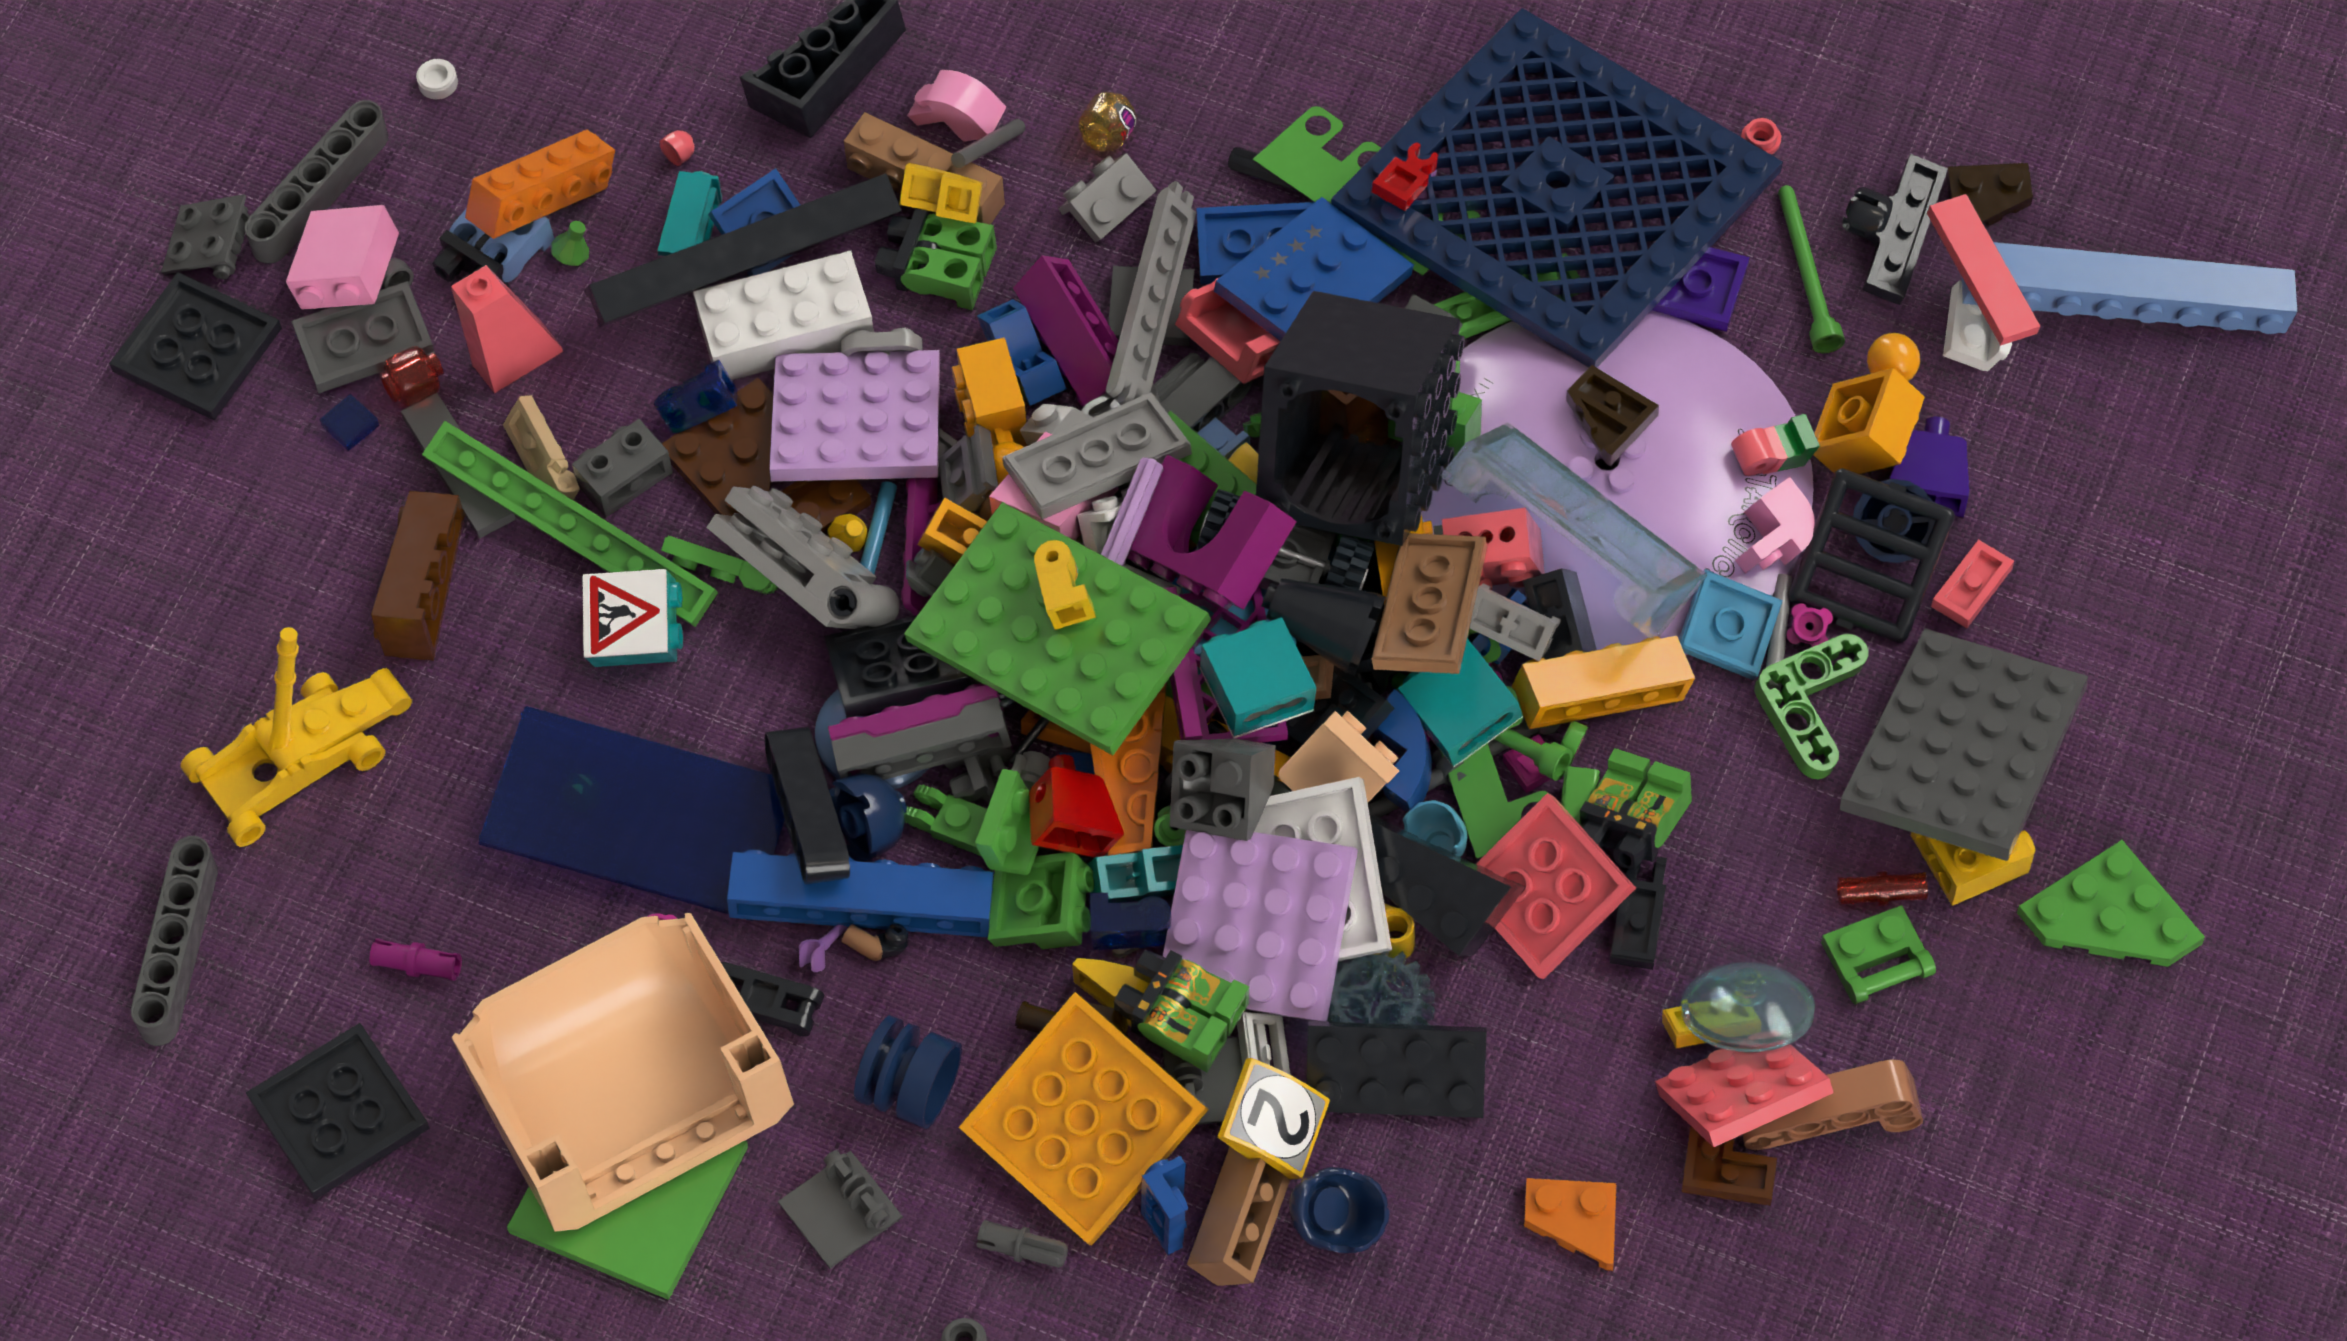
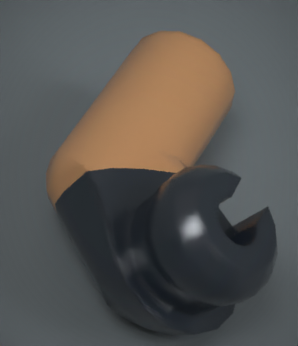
(877, 947)

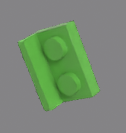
(1005, 831)

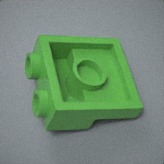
(1042, 905)

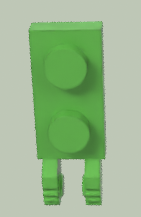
(722, 565)
(955, 823)

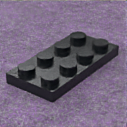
(1398, 1068)

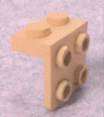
(1338, 754)

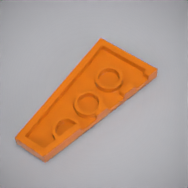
(1133, 778)

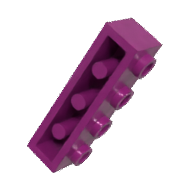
(1069, 325)

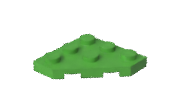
(2112, 911)

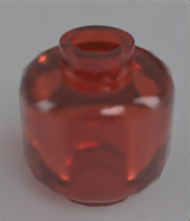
(411, 375)

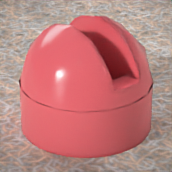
(677, 147)

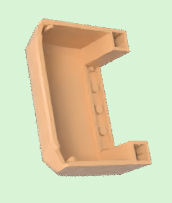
(622, 1068)

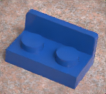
(1164, 1202)

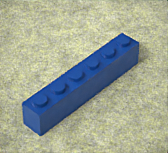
(873, 897)

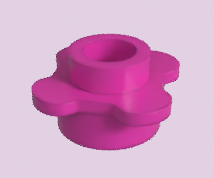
(1804, 615)

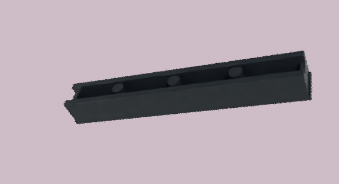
(742, 250)

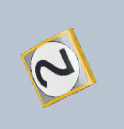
(1273, 1118)

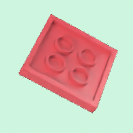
(1566, 883)
(1742, 1090)

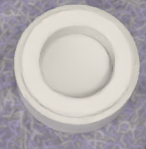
(437, 79)

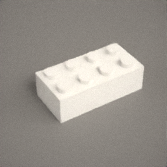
(782, 313)

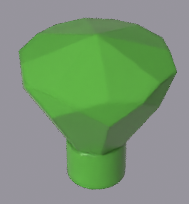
(571, 246)

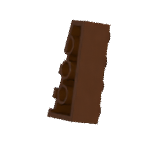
(418, 576)

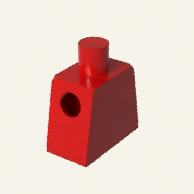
(1072, 811)

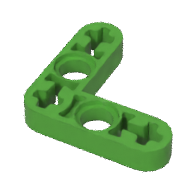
(1797, 688)

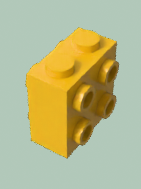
(1970, 873)

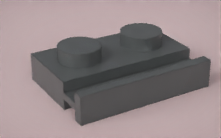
(969, 470)

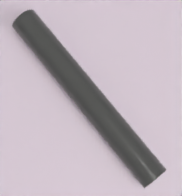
(988, 143)

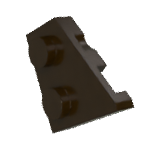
(1992, 188)
(1610, 412)

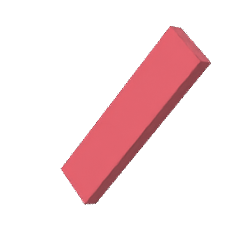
(1983, 269)

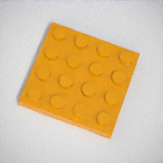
(1083, 1118)

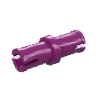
(415, 959)

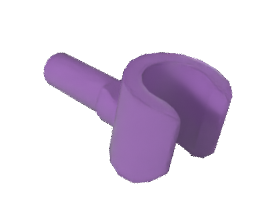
(814, 950)

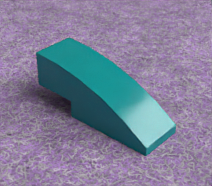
(1137, 874)

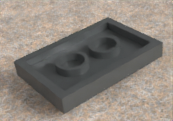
(357, 339)

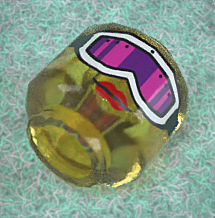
(1107, 121)

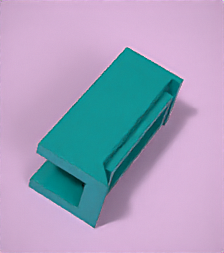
(688, 212)

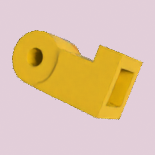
(1057, 575)

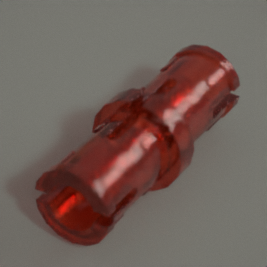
(1882, 888)

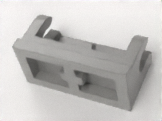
(1512, 623)

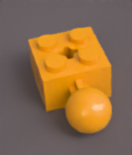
(991, 397)
(1872, 415)

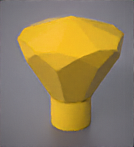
(849, 530)

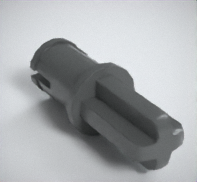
(1021, 1244)

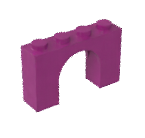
(1232, 561)

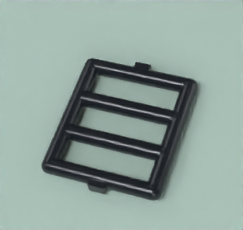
(1910, 593)

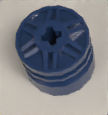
(901, 1070)

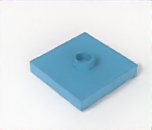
(1729, 625)

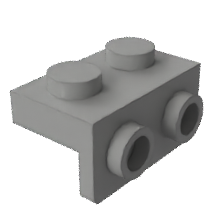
(1108, 196)

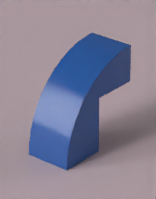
(1034, 369)
(1406, 737)

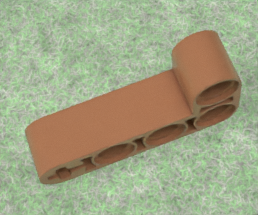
(1859, 1097)

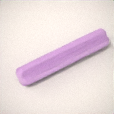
(1132, 510)

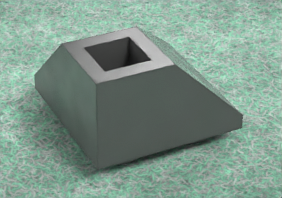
(1221, 785)

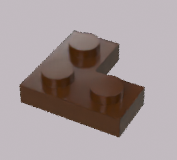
(1727, 1173)

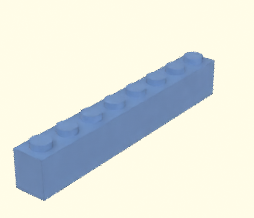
(2151, 288)

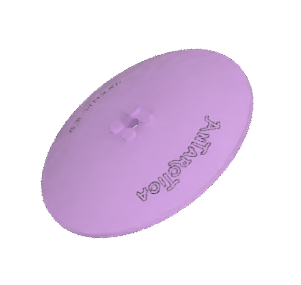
(1671, 479)

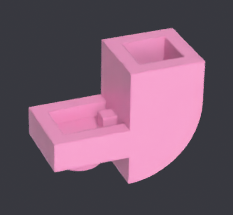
(961, 103)
(1784, 522)

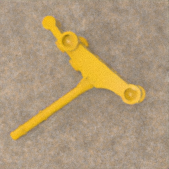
(298, 739)

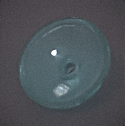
(1748, 1007)

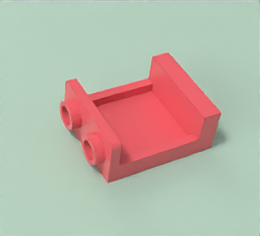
(1226, 333)

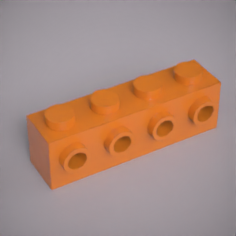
(539, 183)

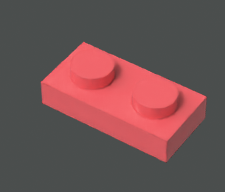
(1972, 584)

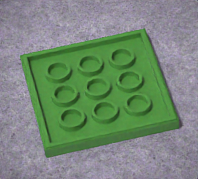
(645, 1238)

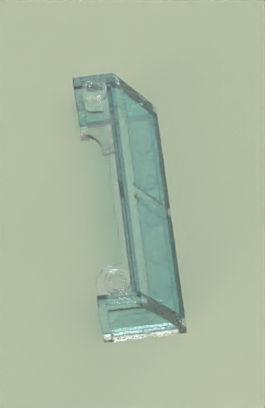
(1652, 572)

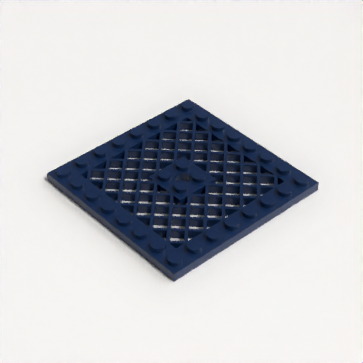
(1582, 328)

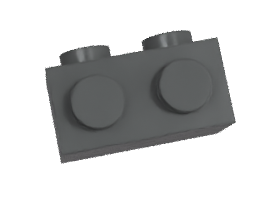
(622, 467)

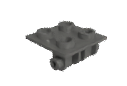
(208, 236)
(1210, 1088)
(840, 1208)

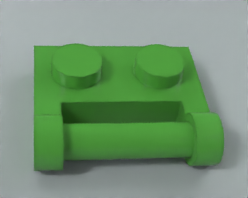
(1873, 943)

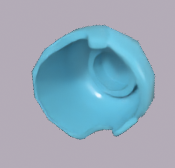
(1437, 825)

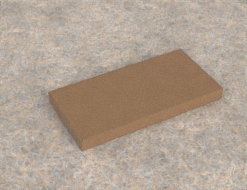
(1430, 603)

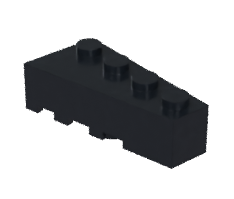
(825, 65)
(1441, 890)

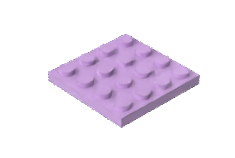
(855, 416)
(1264, 916)

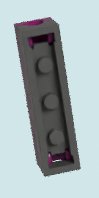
(921, 734)

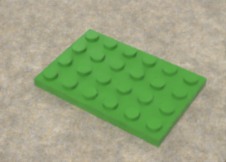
(1083, 676)

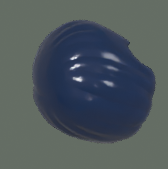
(1339, 1210)

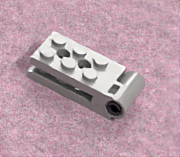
(803, 560)

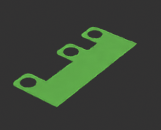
(1304, 165)

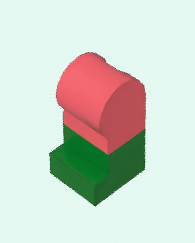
(1776, 447)

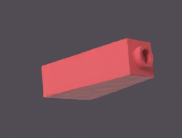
(500, 330)

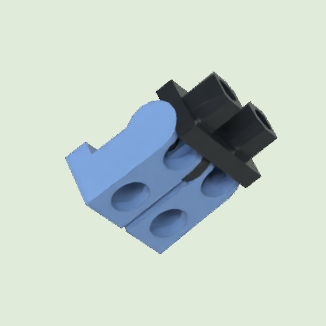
(470, 249)

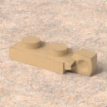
(538, 447)

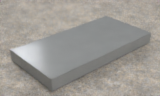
(1094, 455)

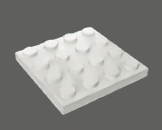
(1338, 816)

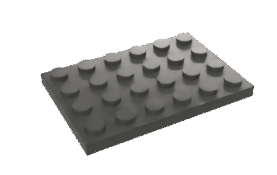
(1964, 744)

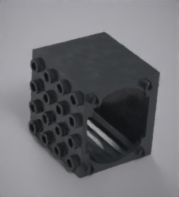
(1388, 357)

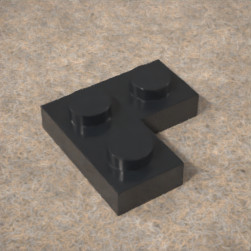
(1346, 695)

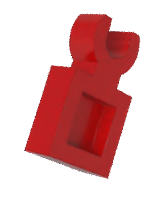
(1404, 181)

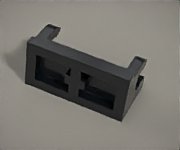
(1561, 596)

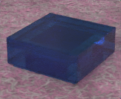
(349, 422)

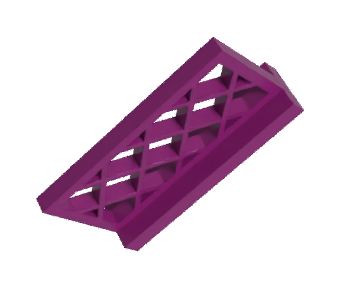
(1187, 682)

